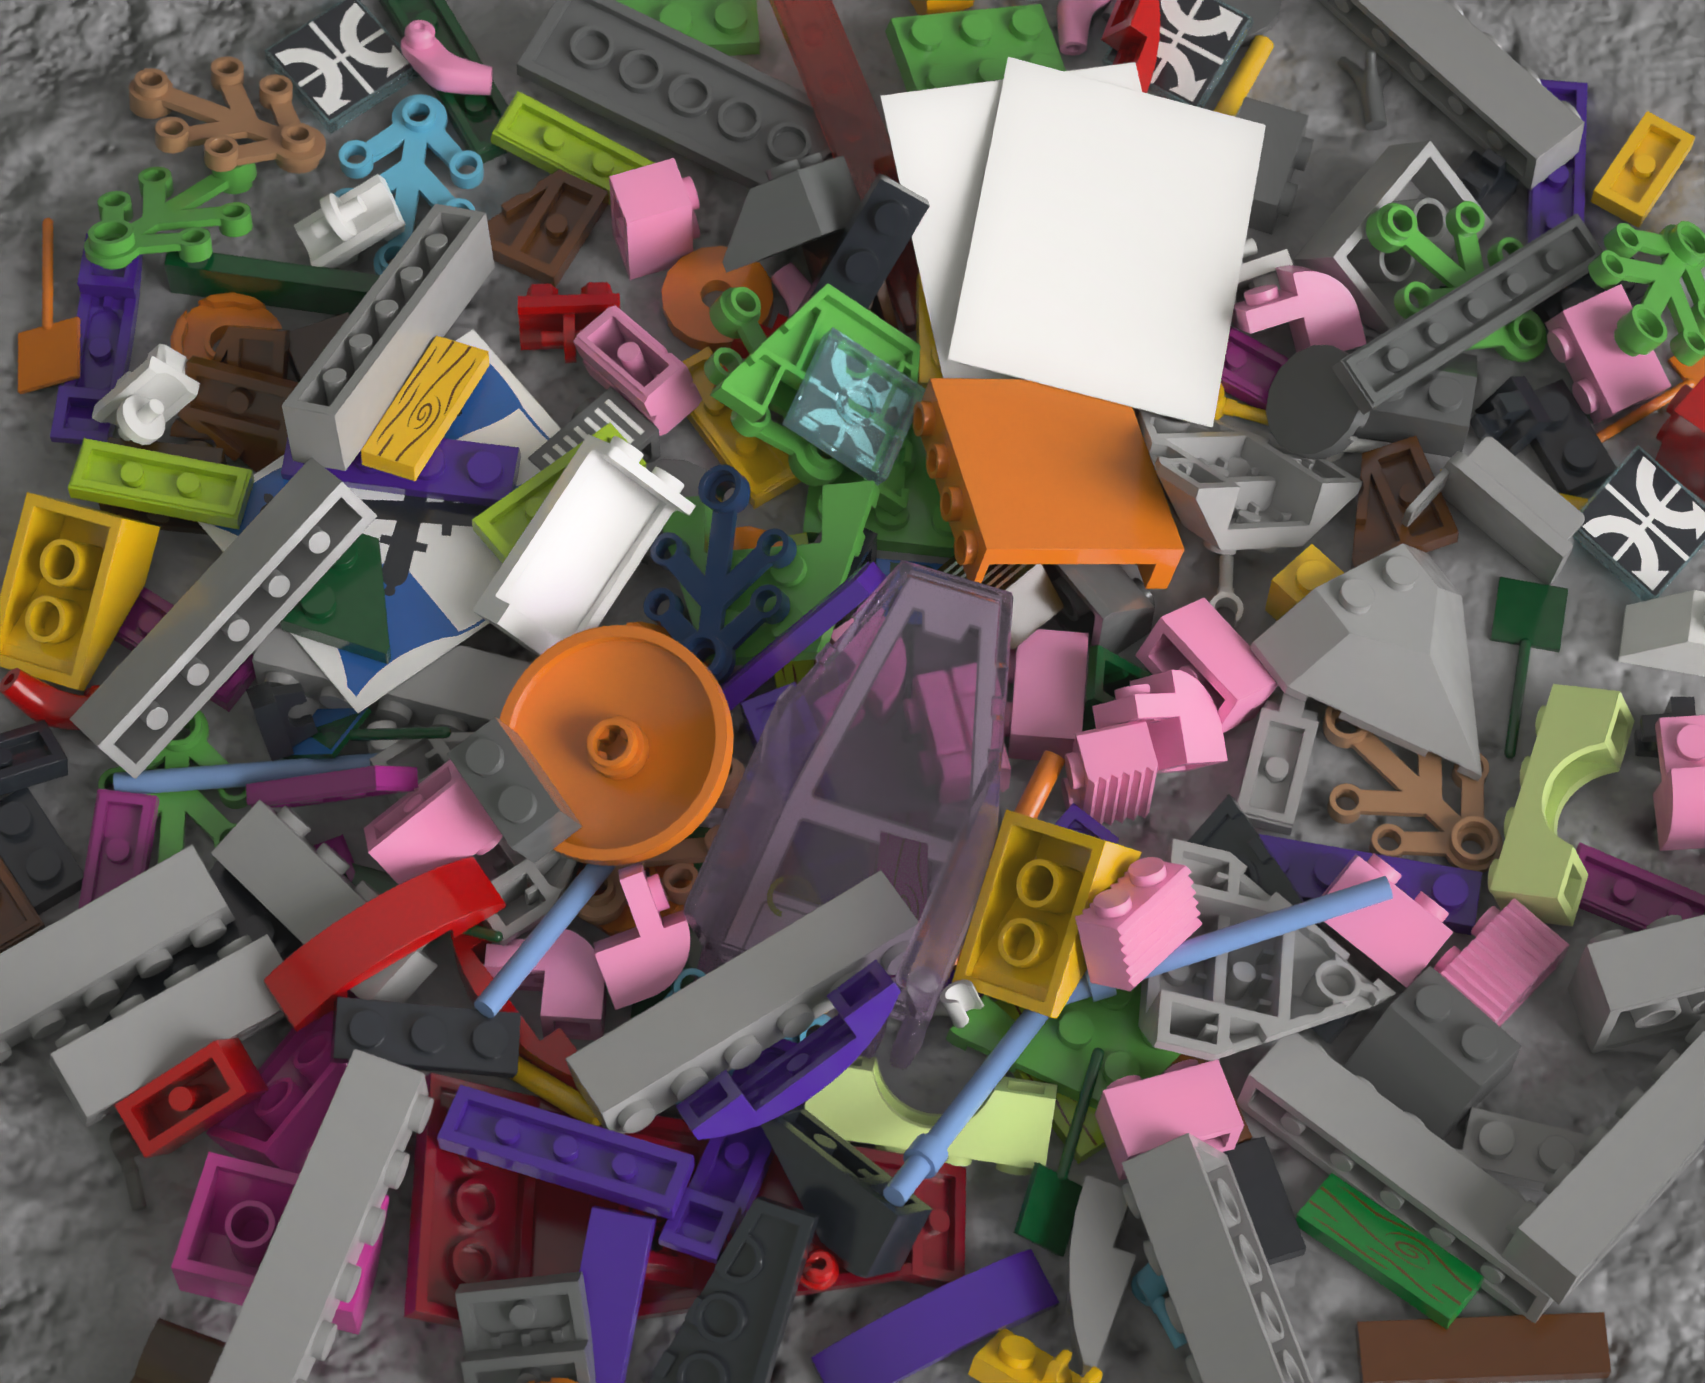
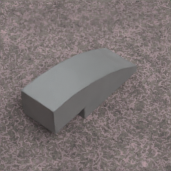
(1096, 1271)

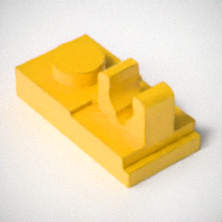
(1017, 1360)

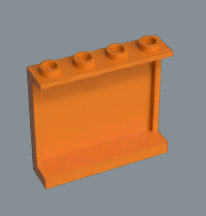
(1044, 478)

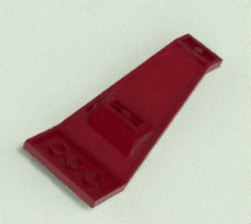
(499, 1224)

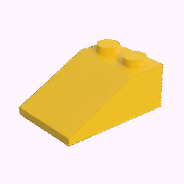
(69, 587)
(1024, 924)

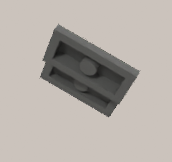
(526, 1330)

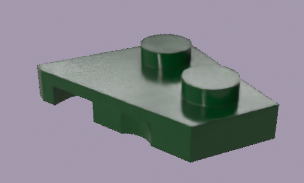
(347, 604)

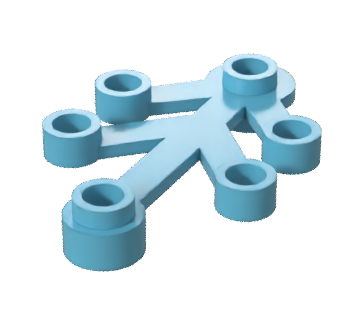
(411, 175)

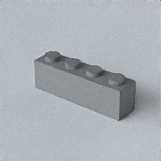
(309, 889)
(159, 1033)

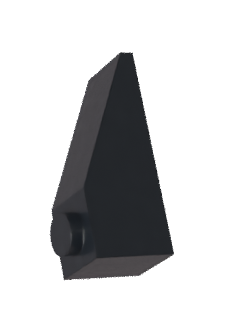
(847, 1194)

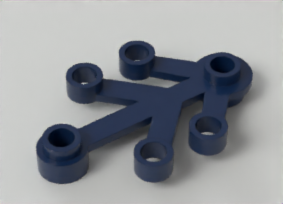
(720, 584)

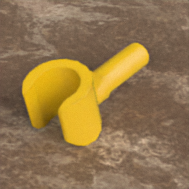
(1232, 408)

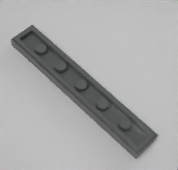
(1467, 314)

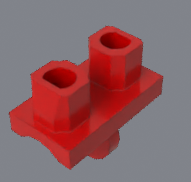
(556, 319)

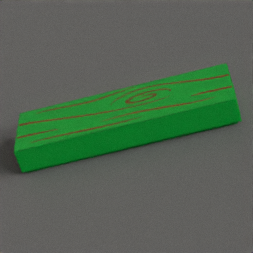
(1389, 1250)

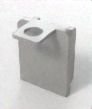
(1508, 506)

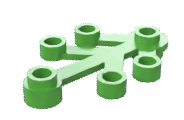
(1388, 239)
(117, 242)
(1681, 255)
(737, 316)
(175, 805)

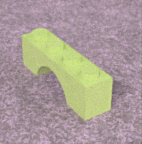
(1577, 740)
(1005, 1130)

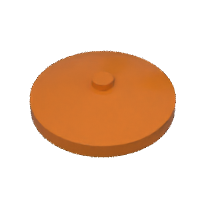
(626, 737)

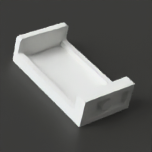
(581, 545)

